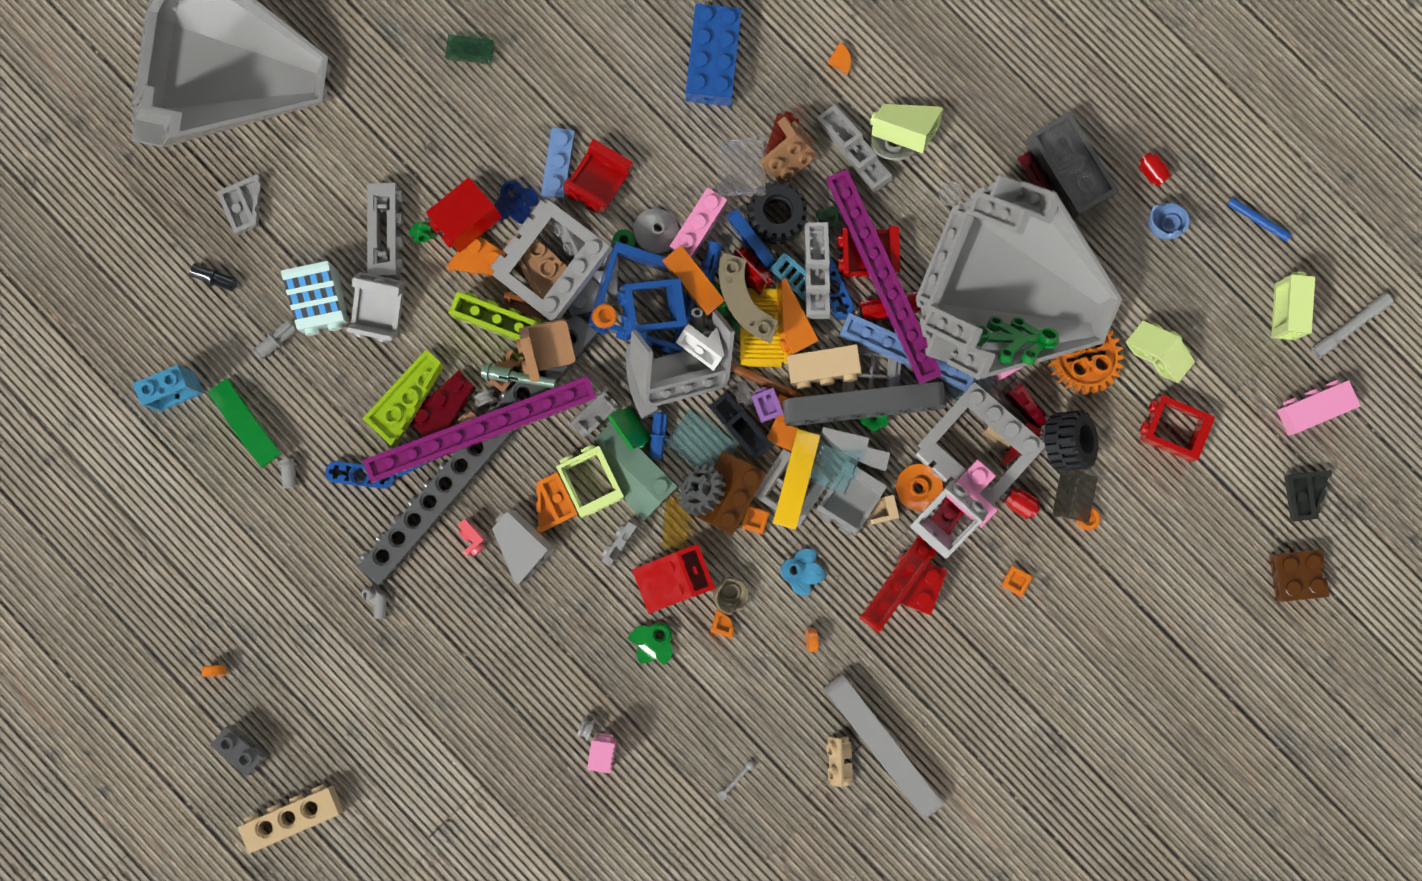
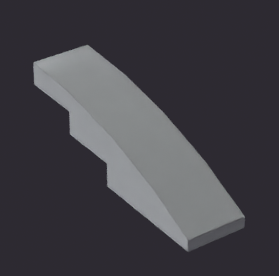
(854, 148)
(817, 270)

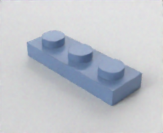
(558, 163)

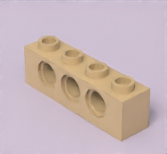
(257, 838)

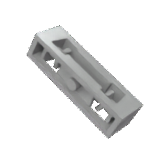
(384, 193)

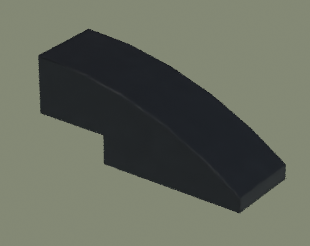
(739, 425)

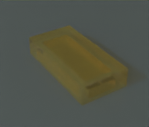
(674, 525)

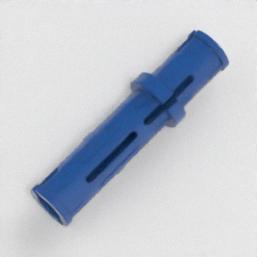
(712, 266)

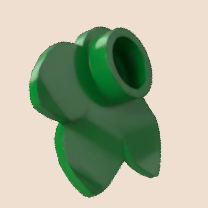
(650, 646)

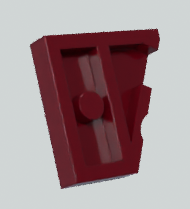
(1026, 406)

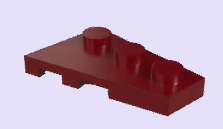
(444, 405)

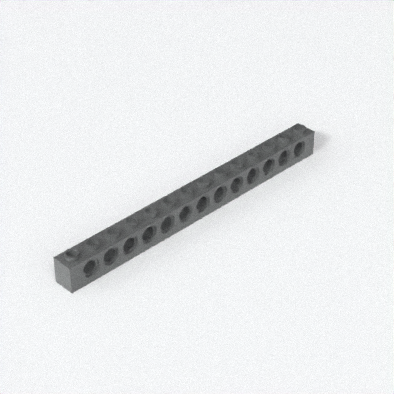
(370, 561)

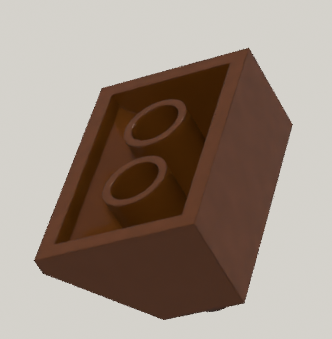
(741, 483)

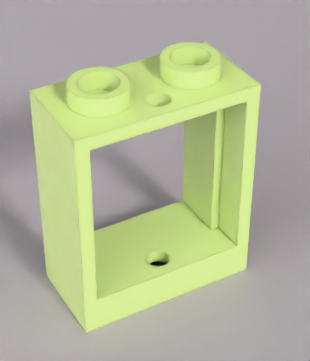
(1293, 306)
(598, 504)

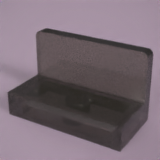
(1075, 496)

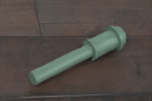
(507, 375)

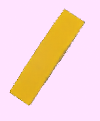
(796, 479)

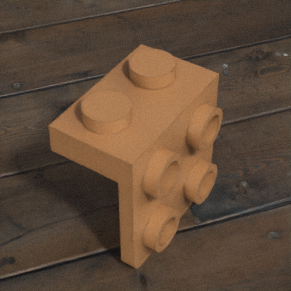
(790, 154)
(545, 347)

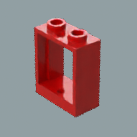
(1198, 436)

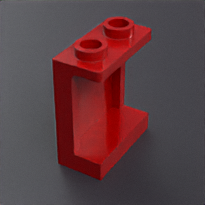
(598, 177)
(851, 262)

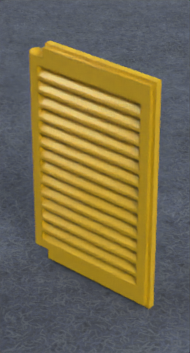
(755, 351)

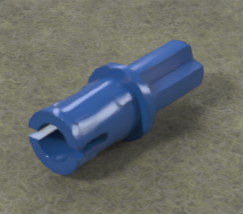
(658, 435)

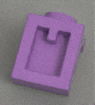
(766, 404)

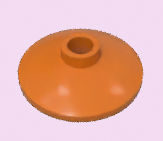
(921, 475)

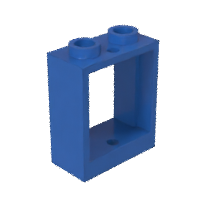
(675, 303)

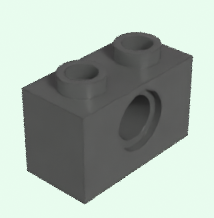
(239, 750)

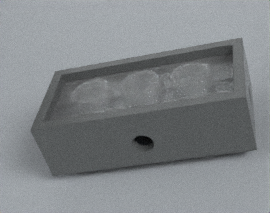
(1071, 165)

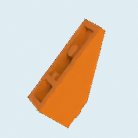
(793, 325)

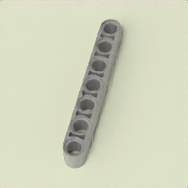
(883, 746)

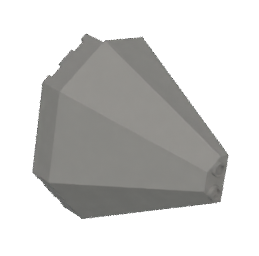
(219, 69)
(1009, 258)

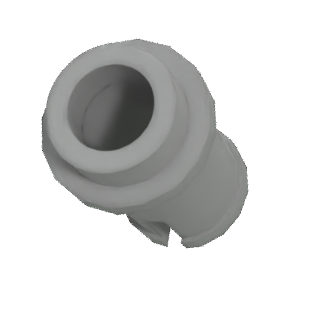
(288, 473)

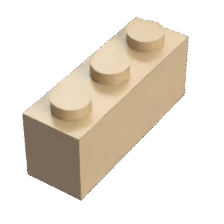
(824, 366)

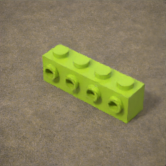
(490, 316)

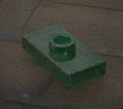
(470, 49)

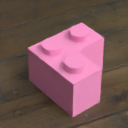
(974, 481)

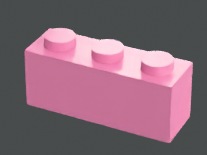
(700, 222)
(1318, 406)

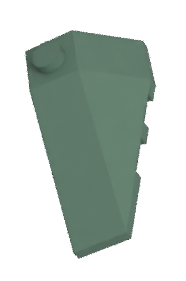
(637, 475)

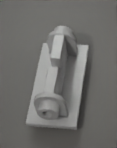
(571, 243)
(593, 413)

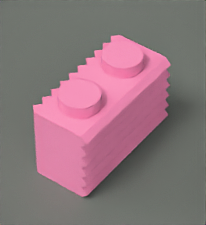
(602, 753)

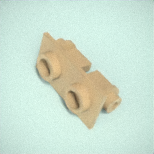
(839, 773)

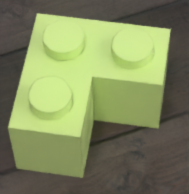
(1162, 349)

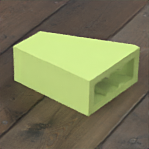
(907, 124)

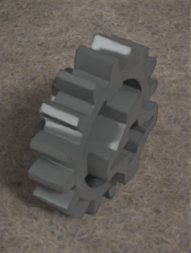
(701, 490)

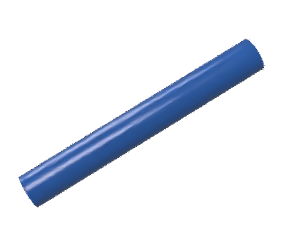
(1259, 219)

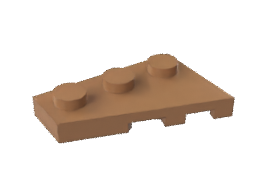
(540, 267)

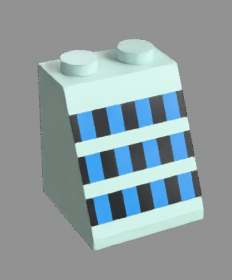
(315, 297)

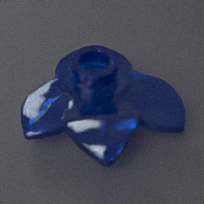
(517, 206)

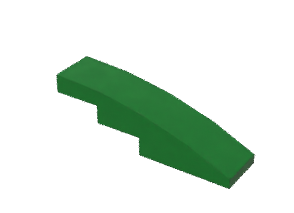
(244, 423)

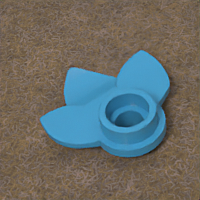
(806, 571)

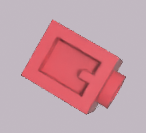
(469, 534)

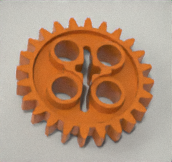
(1091, 376)

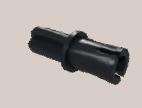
(213, 277)

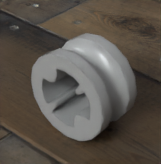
(486, 398)
(586, 728)

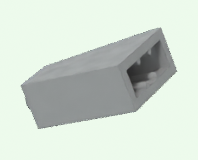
(520, 545)

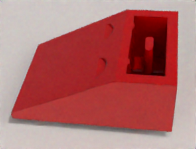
(673, 578)

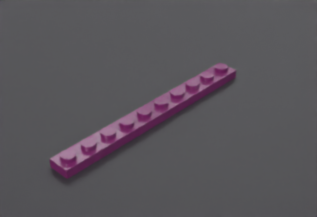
(883, 276)
(479, 429)

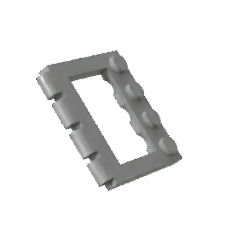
(571, 280)
(1000, 421)

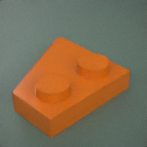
(476, 258)
(553, 503)

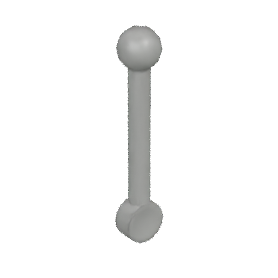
(722, 795)

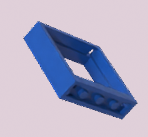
(650, 260)

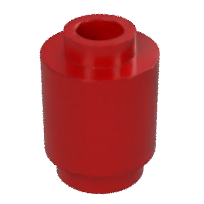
(1154, 169)
(1022, 503)

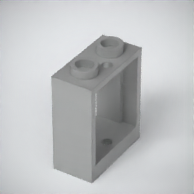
(934, 534)

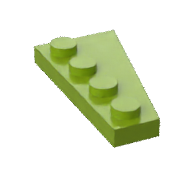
(399, 405)

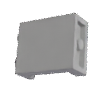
(376, 307)
(854, 507)

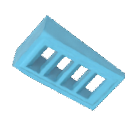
(791, 265)

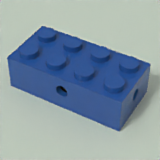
(713, 54)

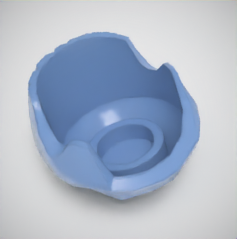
(1168, 221)

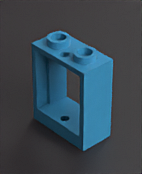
(160, 389)

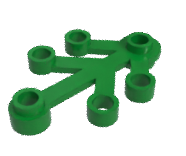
(1042, 339)

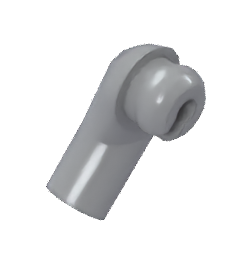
(699, 320)
(377, 599)

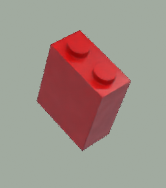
(463, 215)

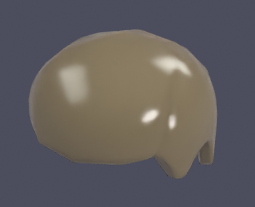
(730, 595)

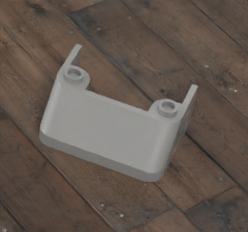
(681, 373)

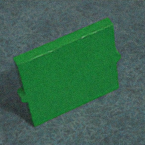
(629, 428)

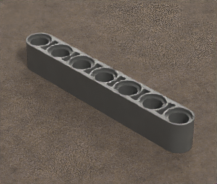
(864, 404)

